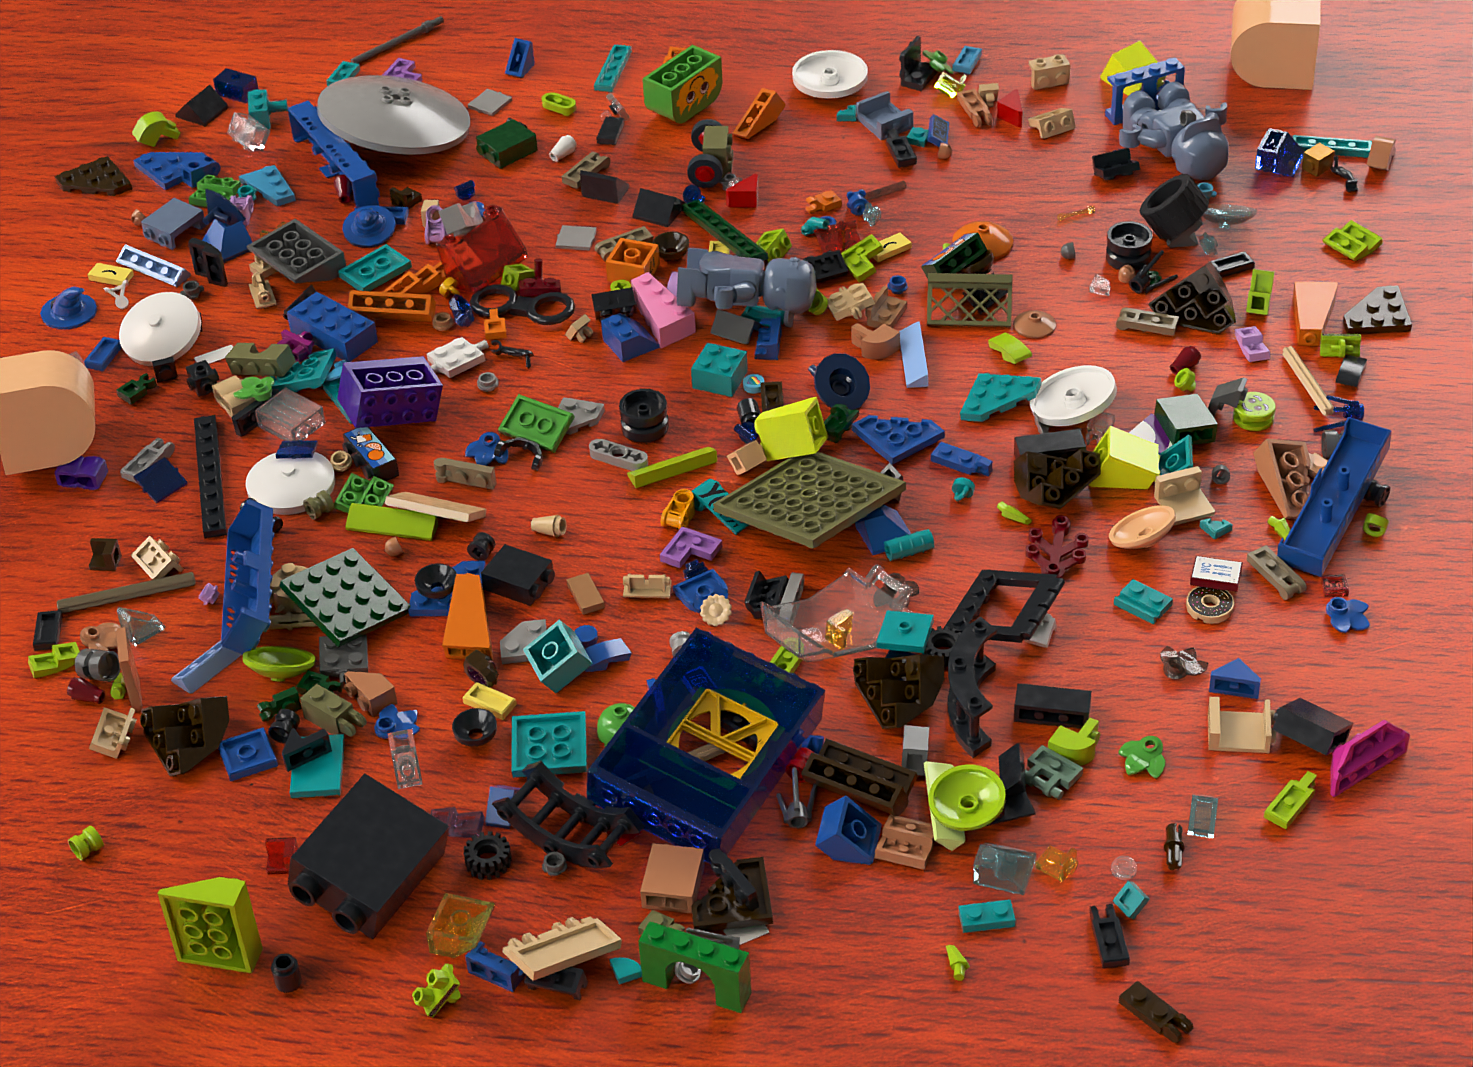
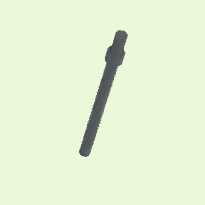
(425, 27)

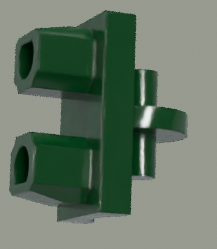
(839, 421)

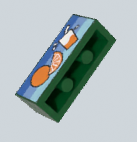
(956, 255)

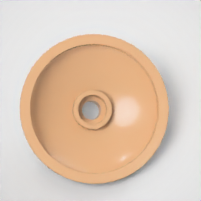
(1143, 527)

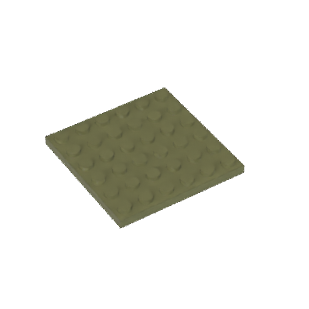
(810, 498)

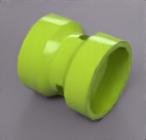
(85, 843)

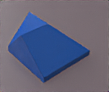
(228, 239)
(881, 526)

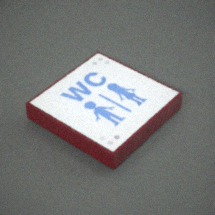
(1216, 573)

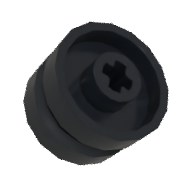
(1128, 245)
(643, 415)

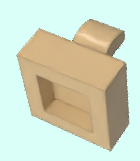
(989, 93)
(261, 267)
(578, 328)

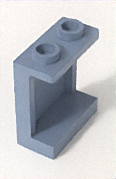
(881, 115)
(171, 221)

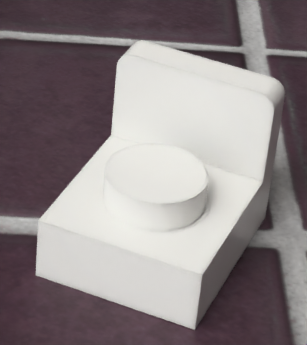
(1044, 631)

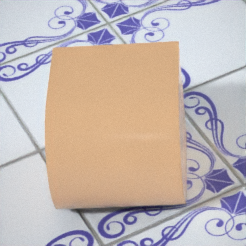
(1276, 42)
(44, 410)

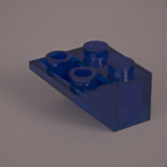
(1279, 153)

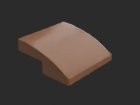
(906, 842)

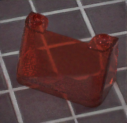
(483, 252)

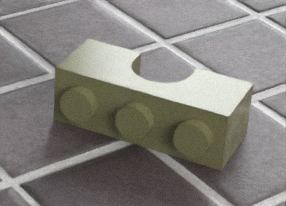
(246, 360)

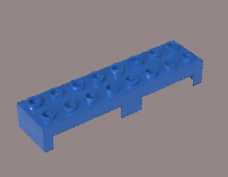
(339, 154)
(1335, 497)
(250, 592)

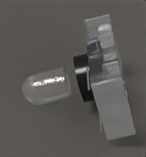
(615, 107)

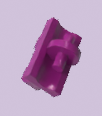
(300, 344)

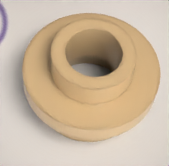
(341, 461)

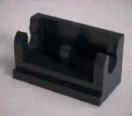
(564, 981)

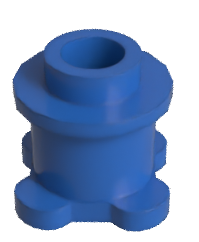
(857, 201)

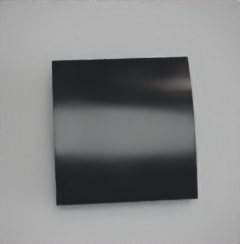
(208, 262)

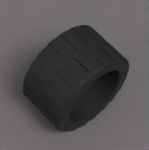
(1174, 206)

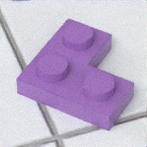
(403, 68)
(687, 543)

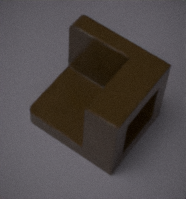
(105, 554)

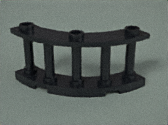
(966, 672)
(611, 819)

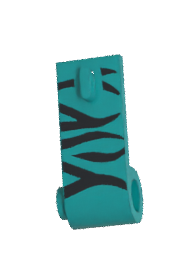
(709, 493)

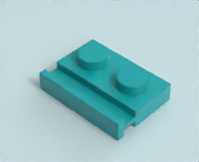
(1143, 601)

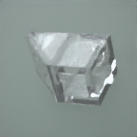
(405, 758)

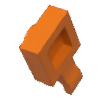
(826, 201)
(495, 326)

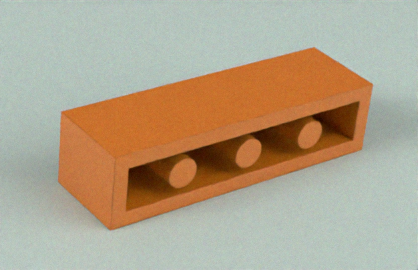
(392, 305)

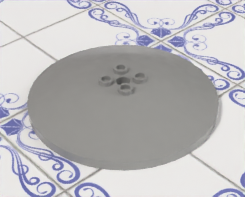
(393, 114)

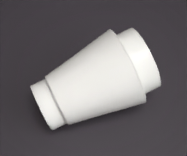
(564, 147)

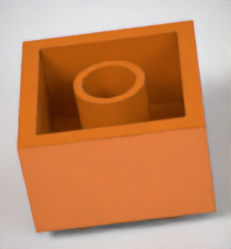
(632, 259)

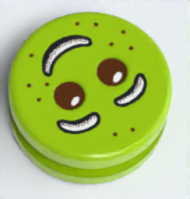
(1255, 412)

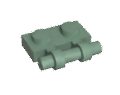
(1053, 766)

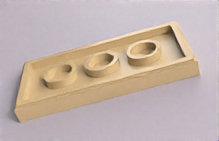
(435, 506)

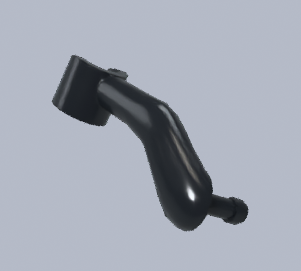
(1351, 182)
(513, 351)

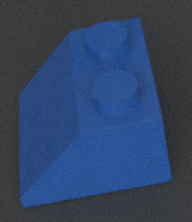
(627, 337)
(848, 832)

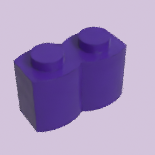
(82, 473)

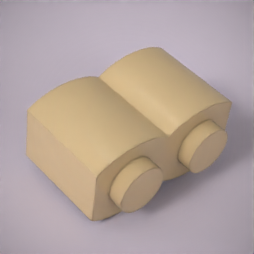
(224, 395)

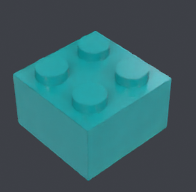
(719, 369)
(557, 656)

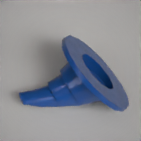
(369, 226)
(69, 309)

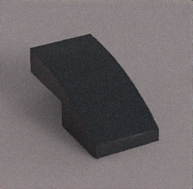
(1351, 370)

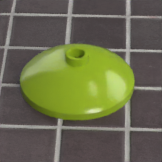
(278, 661)
(963, 788)

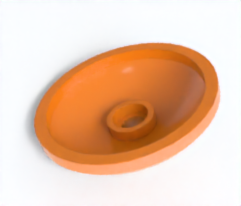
(993, 235)

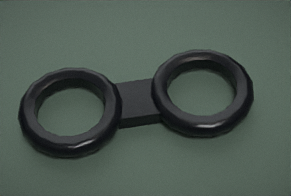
(522, 305)

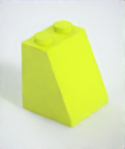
(1128, 59)
(791, 430)
(1126, 461)

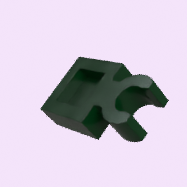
(135, 390)
(312, 678)
(286, 699)

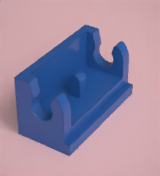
(769, 339)
(493, 968)

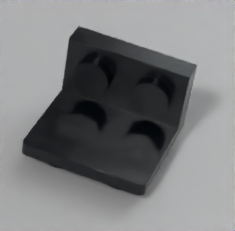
(913, 72)
(614, 302)

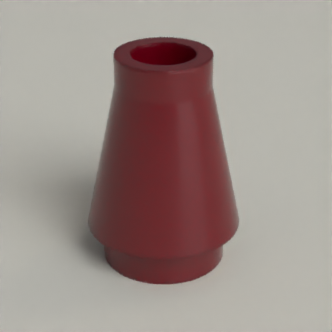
(343, 188)
(1186, 359)
(85, 691)

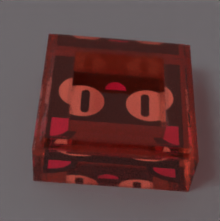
(1334, 585)

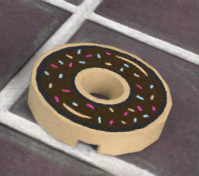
(1209, 614)

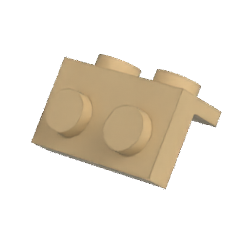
(1049, 71)
(111, 732)

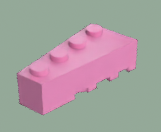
(660, 310)

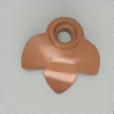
(100, 637)

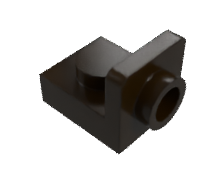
(405, 198)

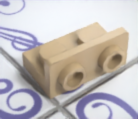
(1053, 122)
(155, 558)

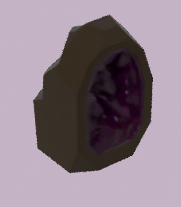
(481, 668)

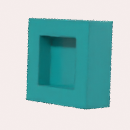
(918, 136)
(1131, 899)

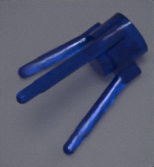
(1352, 409)

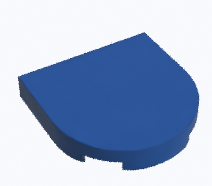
(698, 588)

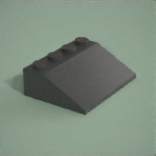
(299, 253)

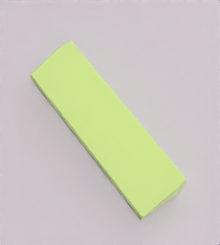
(945, 836)

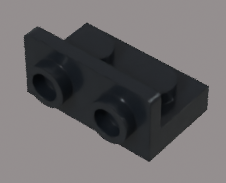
(828, 265)

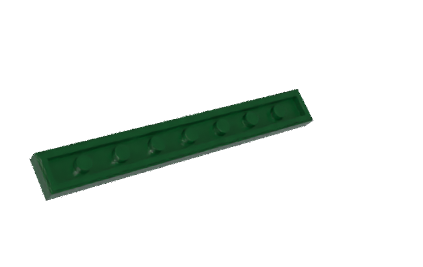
(723, 230)

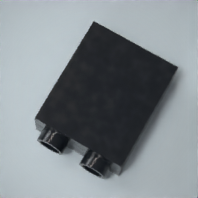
(366, 857)

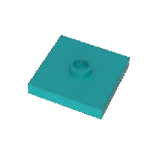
(905, 631)

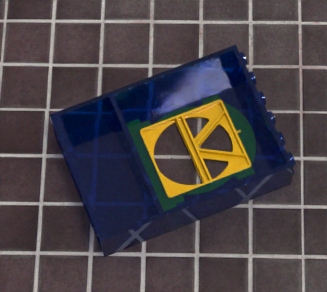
(691, 798)

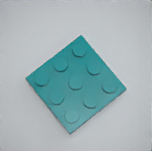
(551, 738)

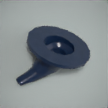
(841, 381)

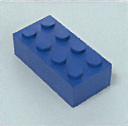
(333, 326)

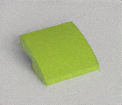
(1353, 240)

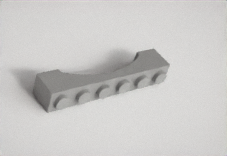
(460, 219)

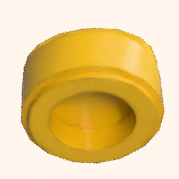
(449, 287)

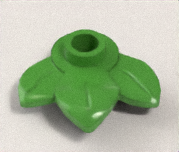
(938, 61)
(255, 388)
(1141, 758)

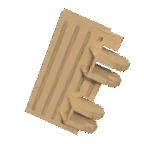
(562, 946)

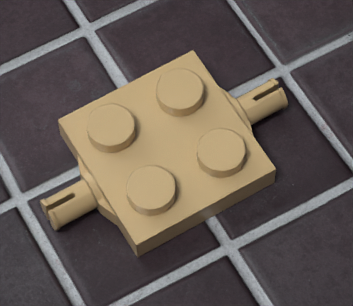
(850, 301)

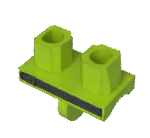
(1340, 345)
(440, 989)

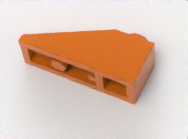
(760, 114)

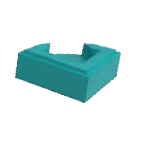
(848, 114)
(1215, 528)
(625, 969)

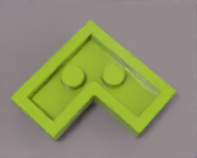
(858, 257)

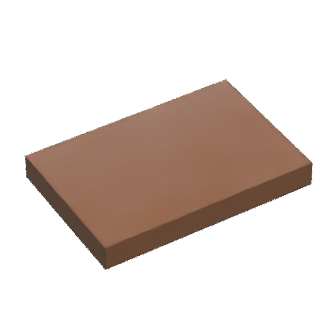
(129, 669)

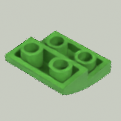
(224, 186)
(362, 491)

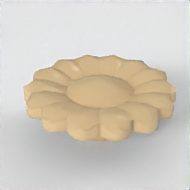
(715, 610)

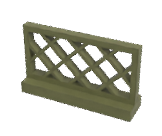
(973, 282)

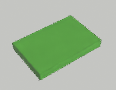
(536, 422)

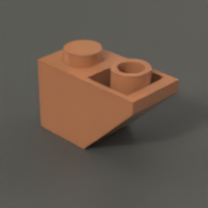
(370, 690)

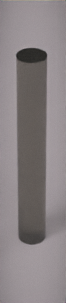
(885, 190)

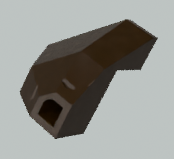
(1199, 301)
(1054, 480)
(895, 700)
(185, 731)

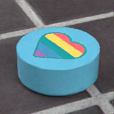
(752, 383)

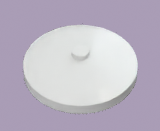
(830, 74)
(160, 328)
(1074, 395)
(289, 481)

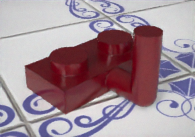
(538, 286)

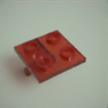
(838, 236)

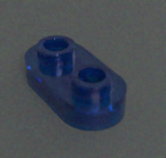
(461, 311)

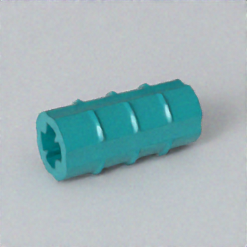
(909, 545)

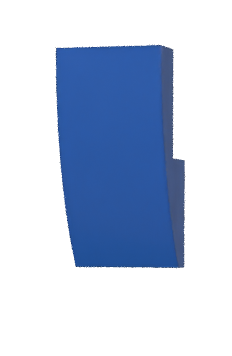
(606, 652)

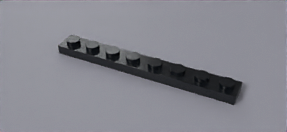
(210, 477)

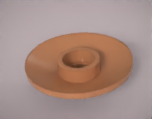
(1034, 324)

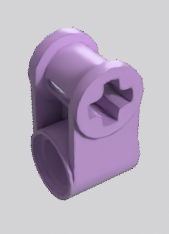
(245, 206)
(434, 228)

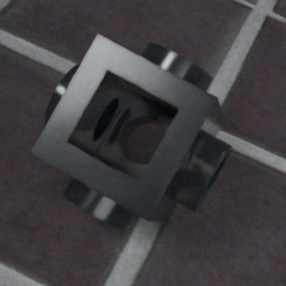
(201, 377)

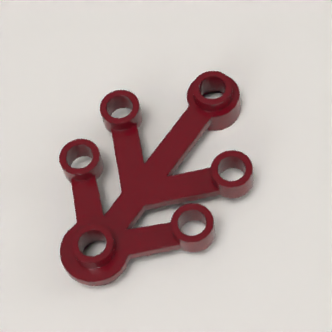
(1060, 528)

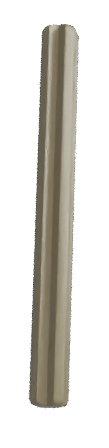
(126, 592)

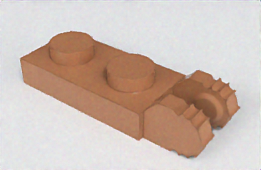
(974, 107)

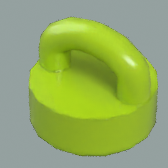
(1185, 380)
(1375, 520)

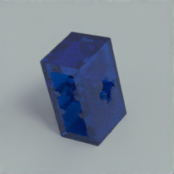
(235, 85)

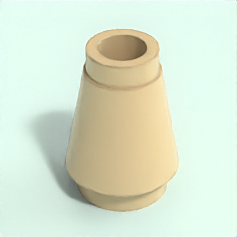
(549, 525)

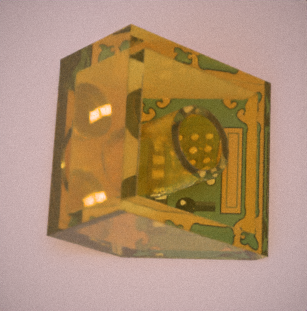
(458, 925)

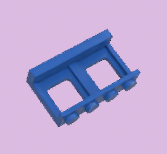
(1146, 75)

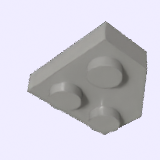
(584, 411)
(522, 635)

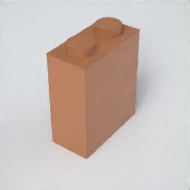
(672, 878)

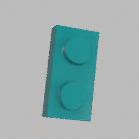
(343, 71)
(986, 916)

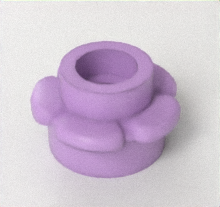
(209, 594)

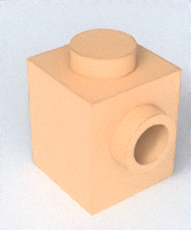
(747, 457)

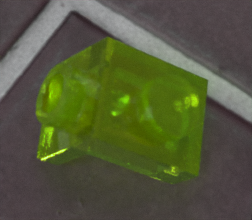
(949, 85)

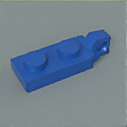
(961, 459)

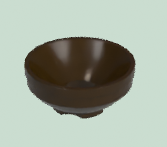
(672, 242)
(980, 265)

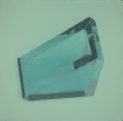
(139, 624)
(1203, 815)

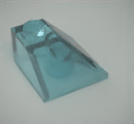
(1003, 867)

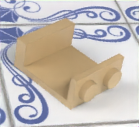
(1240, 729)

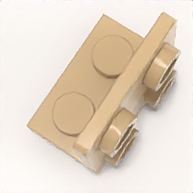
(1183, 494)

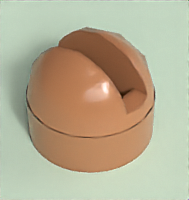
(945, 151)
(137, 217)
(1126, 273)
(393, 547)

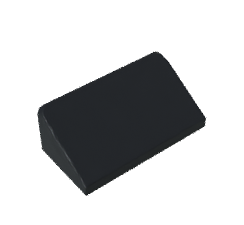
(1013, 770)

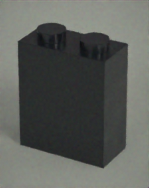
(517, 575)
(1312, 725)

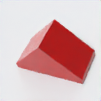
(1010, 109)
(743, 193)

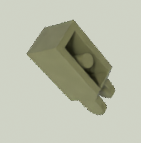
(330, 711)

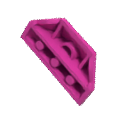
(1366, 755)

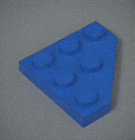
(165, 166)
(897, 437)
(440, 607)

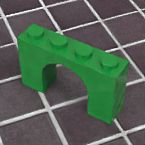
(726, 966)

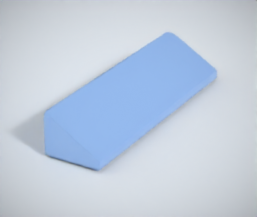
(152, 266)
(913, 356)
(204, 668)

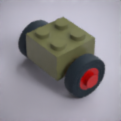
(717, 156)

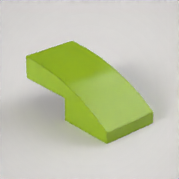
(1011, 348)
(61, 658)

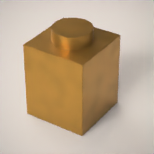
(1318, 159)

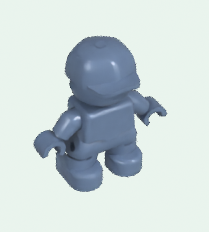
(1196, 148)
(742, 281)

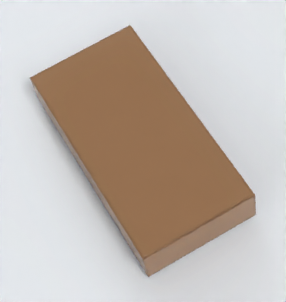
(585, 593)

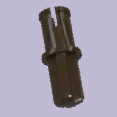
(1174, 846)

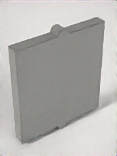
(489, 102)
(576, 237)

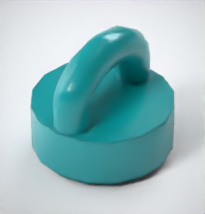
(963, 488)

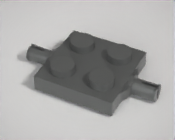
(339, 660)

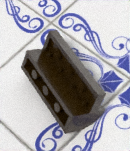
(860, 777)

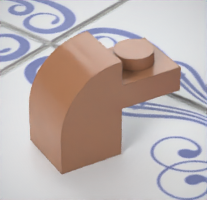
(1381, 152)
(876, 343)

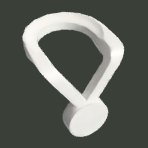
(120, 301)

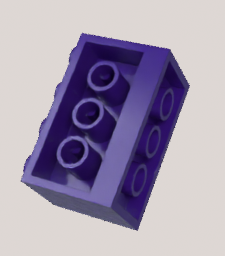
(389, 392)

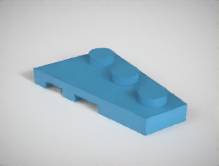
(270, 184)

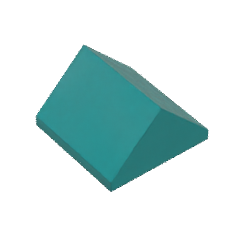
(1177, 457)

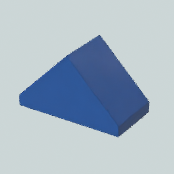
(520, 58)
(1235, 679)
(495, 793)

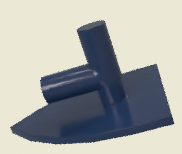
(221, 209)

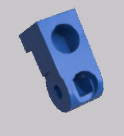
(196, 169)

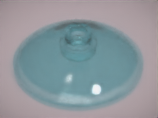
(1228, 215)

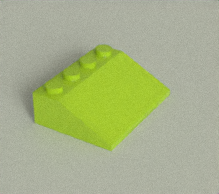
(212, 924)

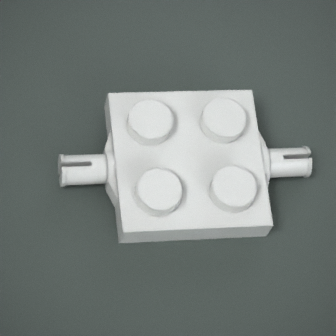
(457, 356)

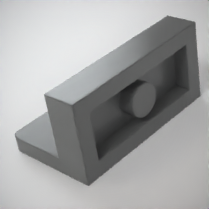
(734, 327)

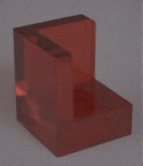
(279, 854)

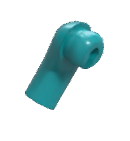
(813, 224)

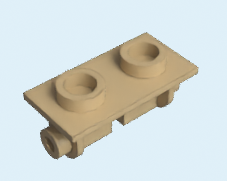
(261, 291)
(656, 587)

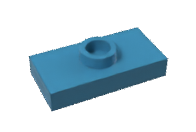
(967, 59)

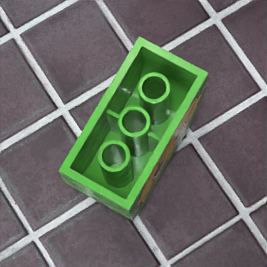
(684, 84)

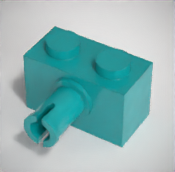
(261, 108)

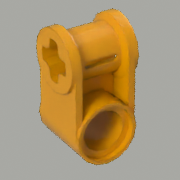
(679, 510)

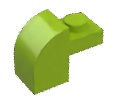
(152, 126)
(1260, 292)
(1076, 746)

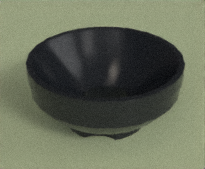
(435, 576)
(474, 721)

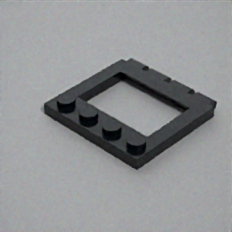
(1046, 590)

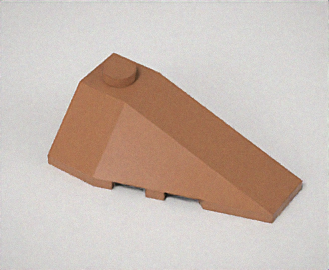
(1285, 473)

